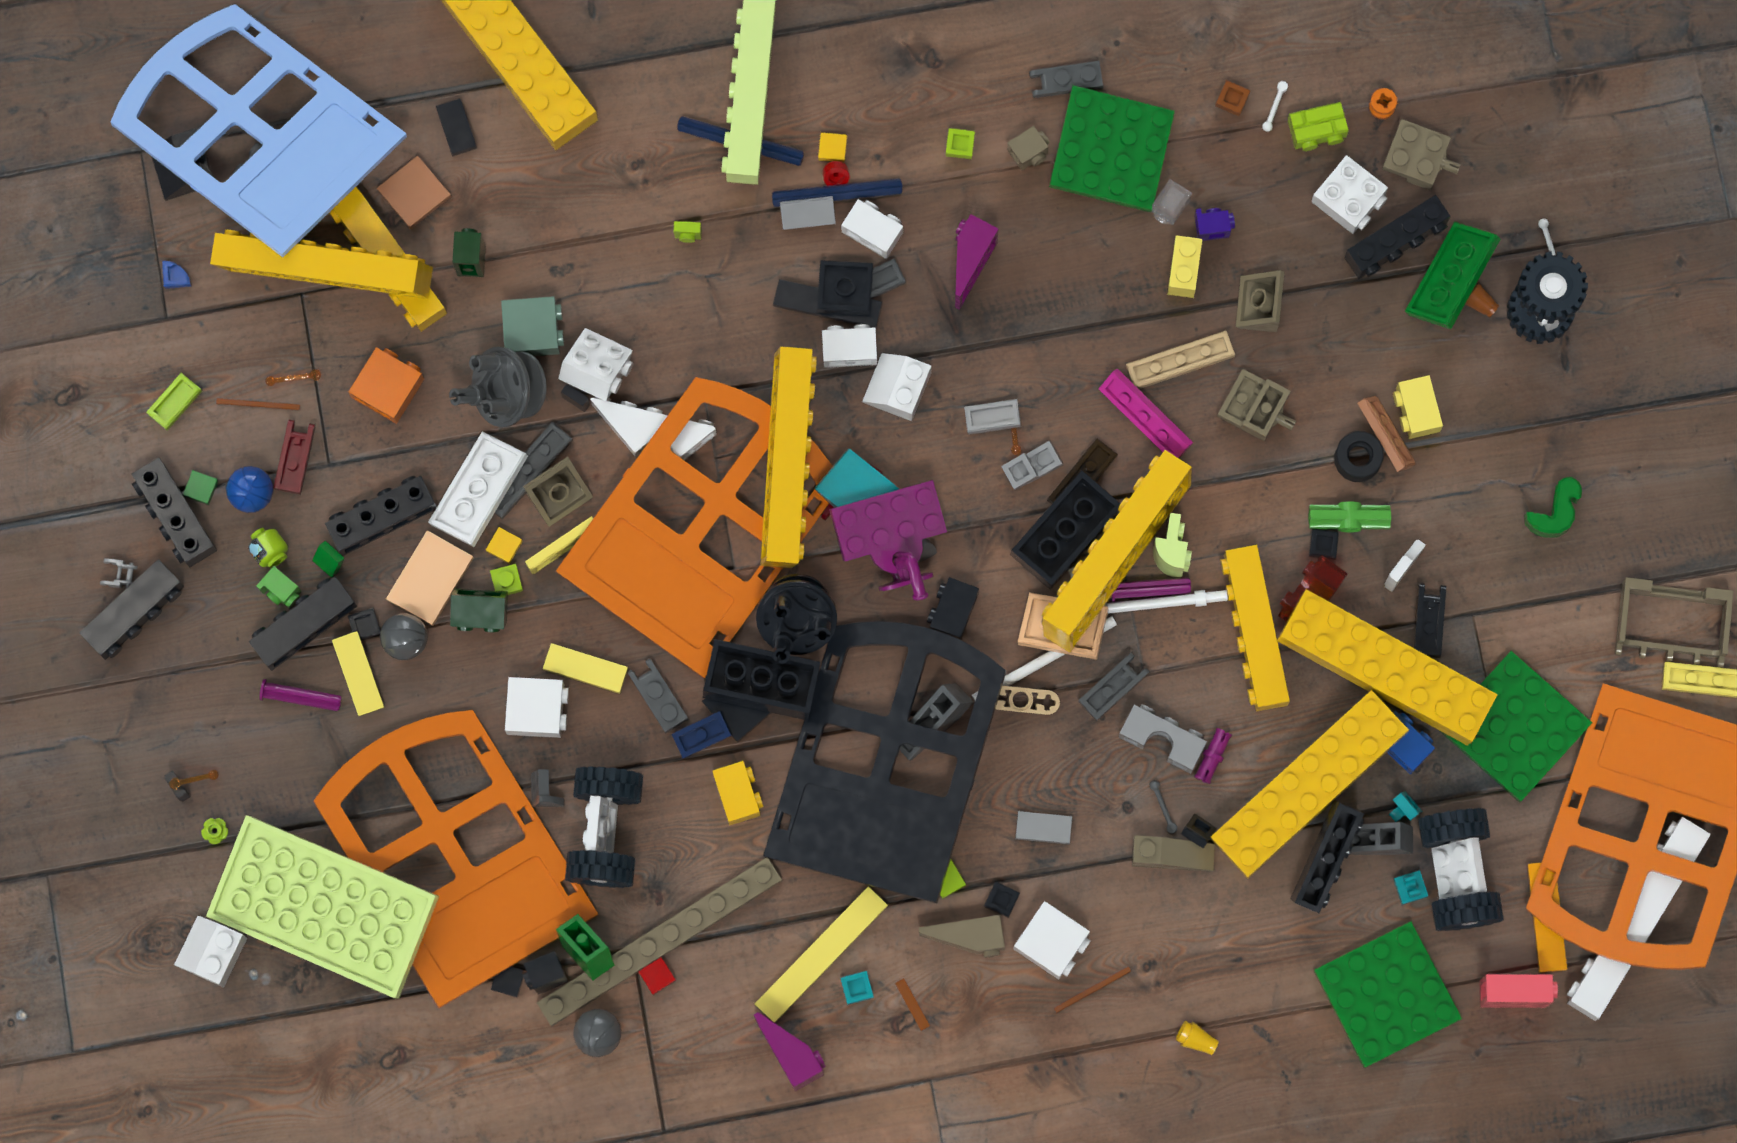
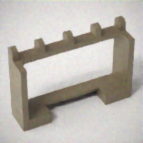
(1708, 596)

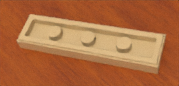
(1180, 360)

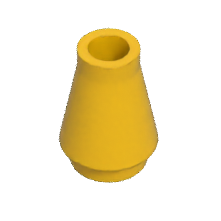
(1195, 1038)

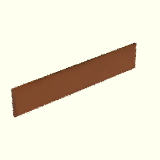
(912, 1004)

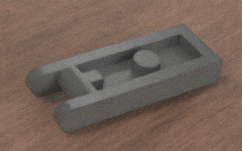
(1062, 78)
(1112, 688)
(659, 698)

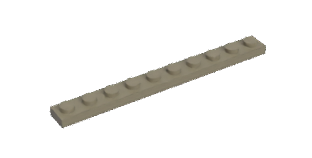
(661, 940)

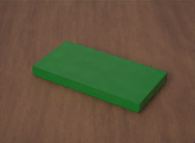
(1452, 275)

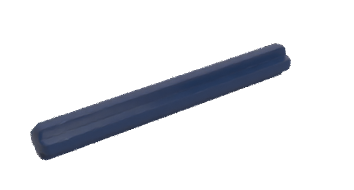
(717, 134)
(841, 192)

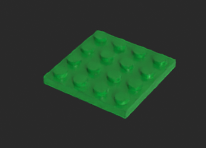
(1111, 148)
(1524, 728)
(1387, 994)

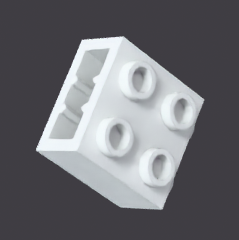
(1350, 195)
(596, 365)
(536, 707)
(1052, 941)

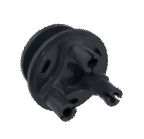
(796, 616)

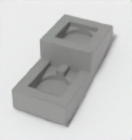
(1032, 465)

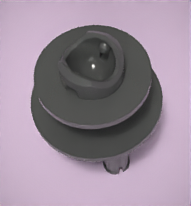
(503, 386)

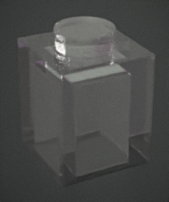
(1171, 203)

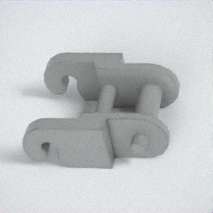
(117, 583)

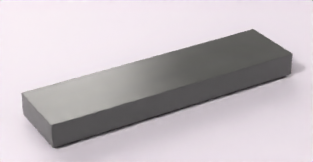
(540, 458)

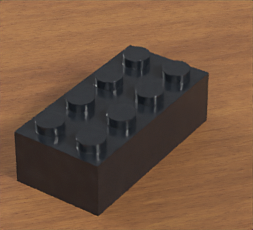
(1065, 530)
(757, 681)

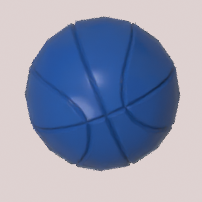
(249, 489)

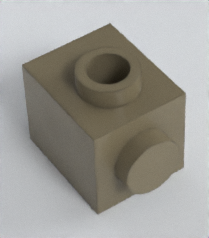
(1029, 148)

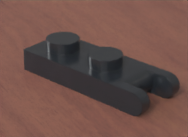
(1430, 622)

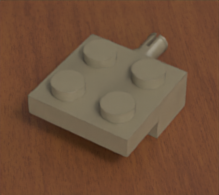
(1419, 155)
(1256, 405)

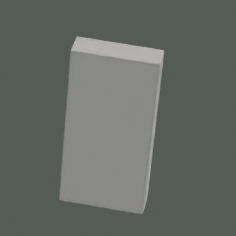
(807, 212)
(992, 416)
(1043, 827)

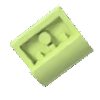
(1172, 553)

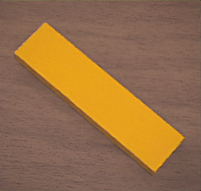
(1549, 945)

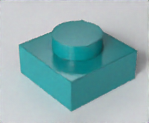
(857, 988)

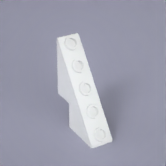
(638, 426)

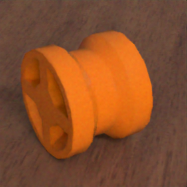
(1380, 108)

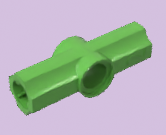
(1349, 517)

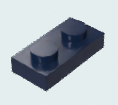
(702, 734)

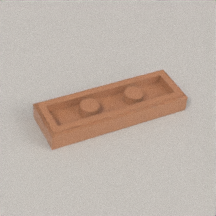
(1386, 433)

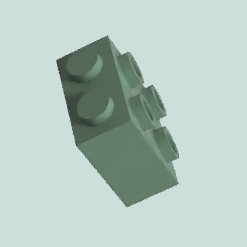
(532, 325)

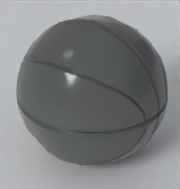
(403, 636)
(597, 1033)

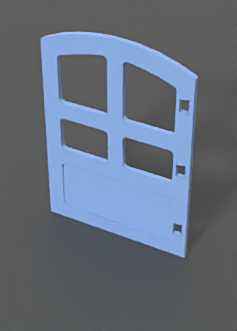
(298, 169)

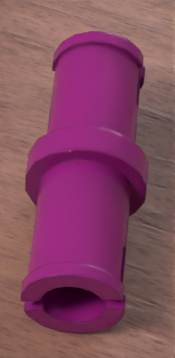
(1213, 756)

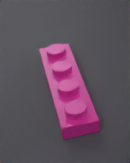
(1145, 414)

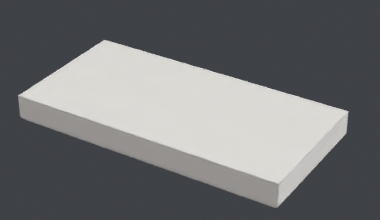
(478, 489)

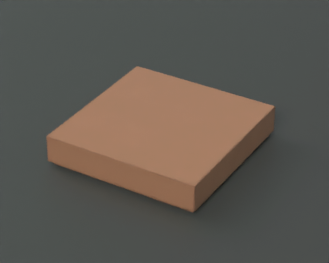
(414, 192)

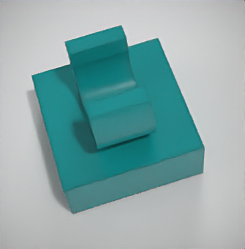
(1406, 807)
(1410, 887)

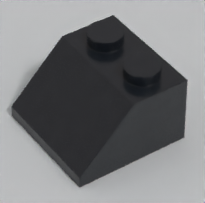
(170, 183)

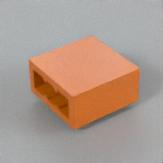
(387, 384)

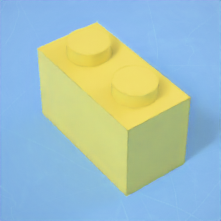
(1184, 266)
(1418, 407)

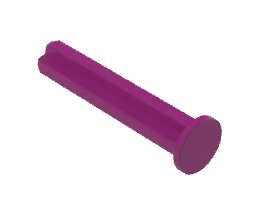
(1152, 588)
(300, 696)

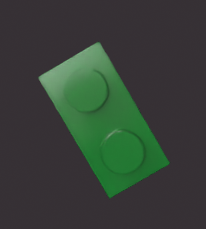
(585, 947)

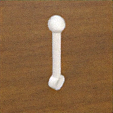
(1281, 87)
(1543, 223)

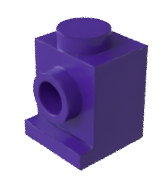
(1213, 224)

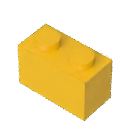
(736, 792)

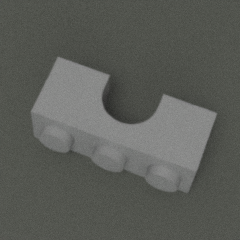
(1144, 724)

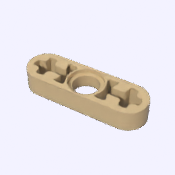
(1039, 708)

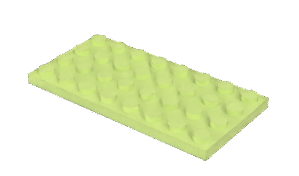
(322, 906)

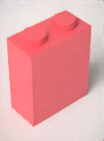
(1517, 991)

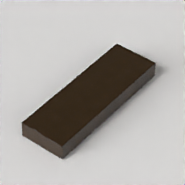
(1093, 463)

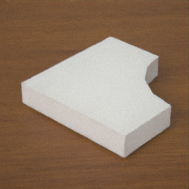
(1404, 565)

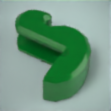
(1563, 512)

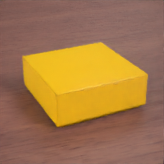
(832, 147)
(504, 545)

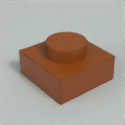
(1232, 98)

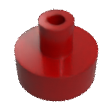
(835, 173)

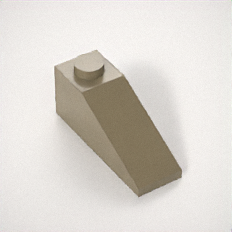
(1171, 854)
(972, 935)

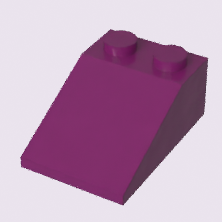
(974, 247)
(794, 1056)

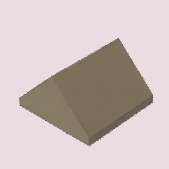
(1260, 301)
(557, 491)

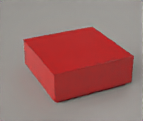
(657, 976)

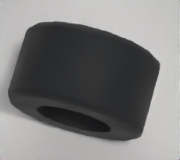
(1370, 444)

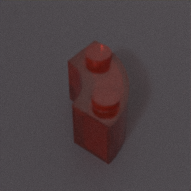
(1320, 578)

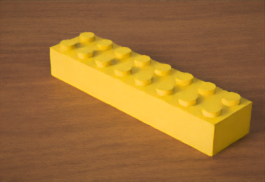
(525, 67)
(324, 265)
(786, 457)
(1116, 550)
(1387, 667)
(1309, 784)

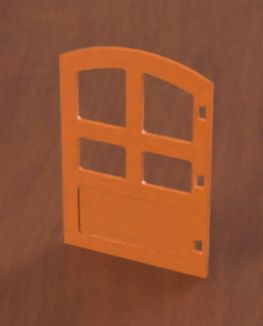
(662, 577)
(1674, 765)
(490, 910)

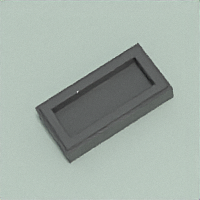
(886, 278)

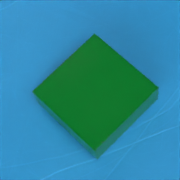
(200, 487)
(328, 559)

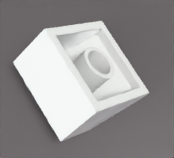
(897, 385)
(211, 951)

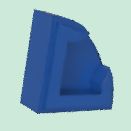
(174, 276)

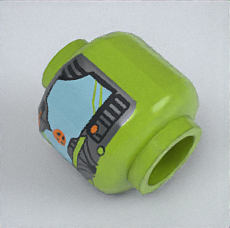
(268, 547)

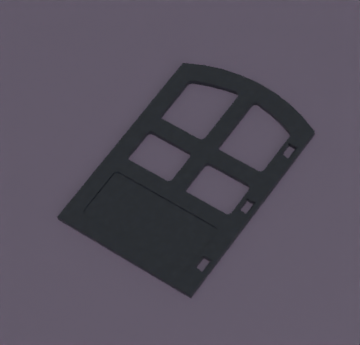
(866, 824)

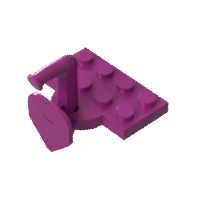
(891, 532)

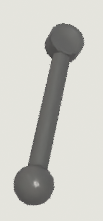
(1171, 827)

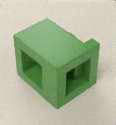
(279, 587)

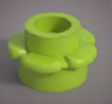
(209, 825)

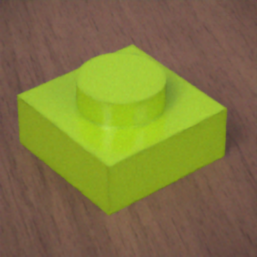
(960, 143)
(687, 231)
(507, 579)

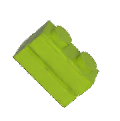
(1318, 126)

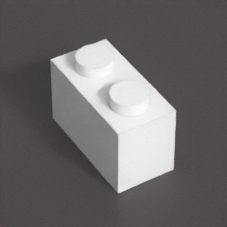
(872, 228)
(849, 346)

